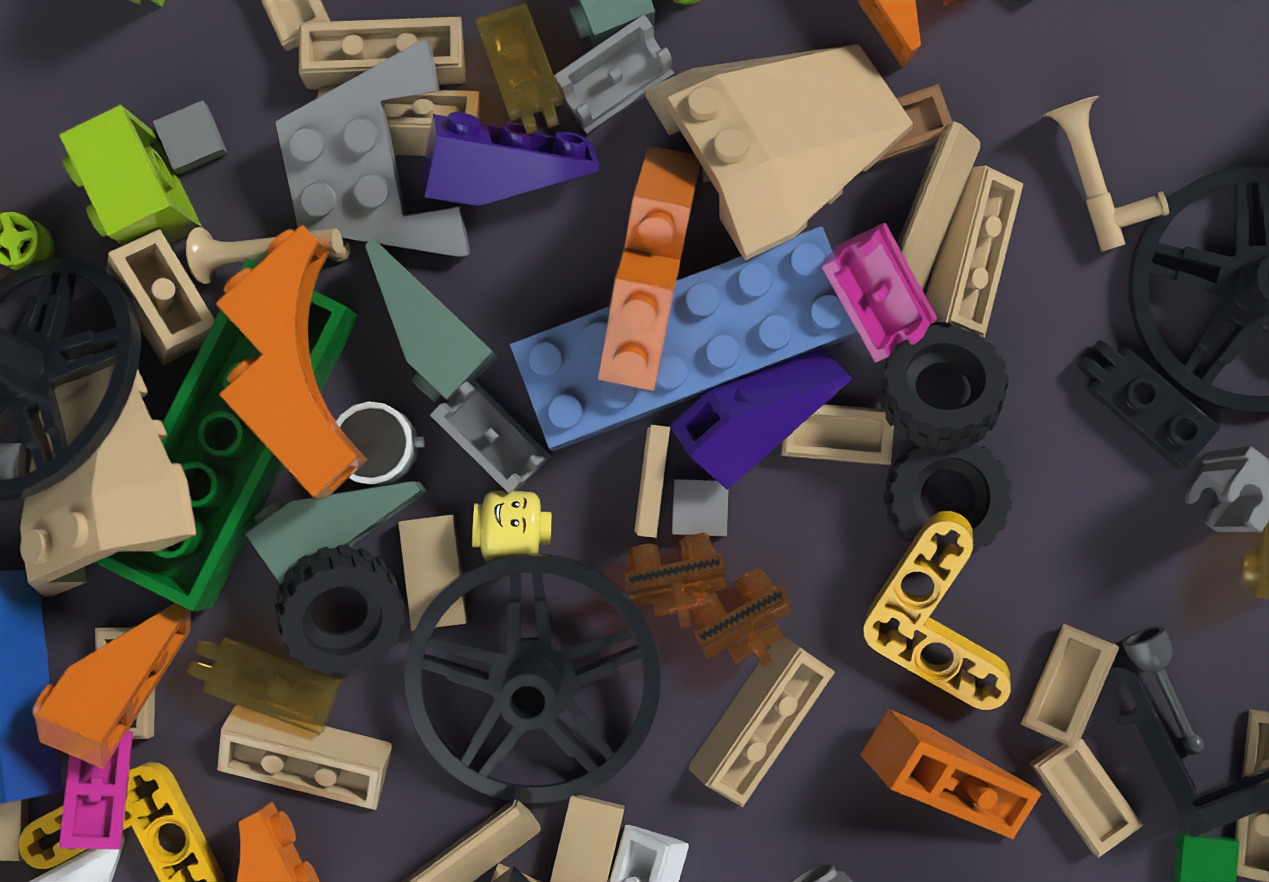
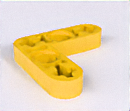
(914, 613)
(136, 815)

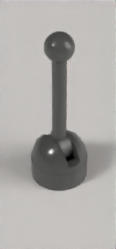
(1151, 652)

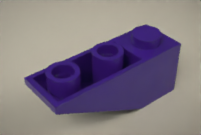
(492, 162)
(752, 415)

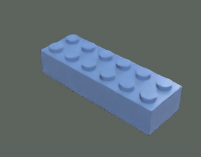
(717, 331)

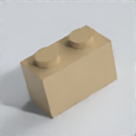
(163, 295)

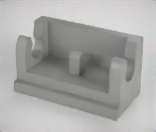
(614, 75)
(491, 436)
(1241, 488)

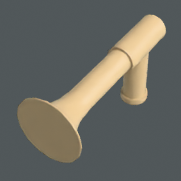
(1105, 218)
(208, 255)

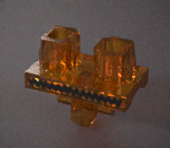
(676, 585)
(762, 608)

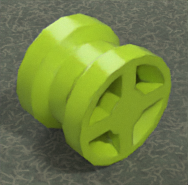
(16, 230)

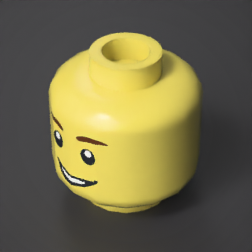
(510, 524)

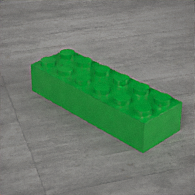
(223, 460)

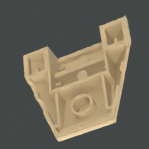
(781, 134)
(114, 502)

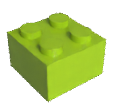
(127, 178)

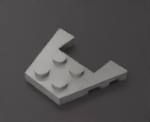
(346, 166)

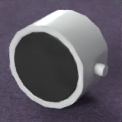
(384, 439)

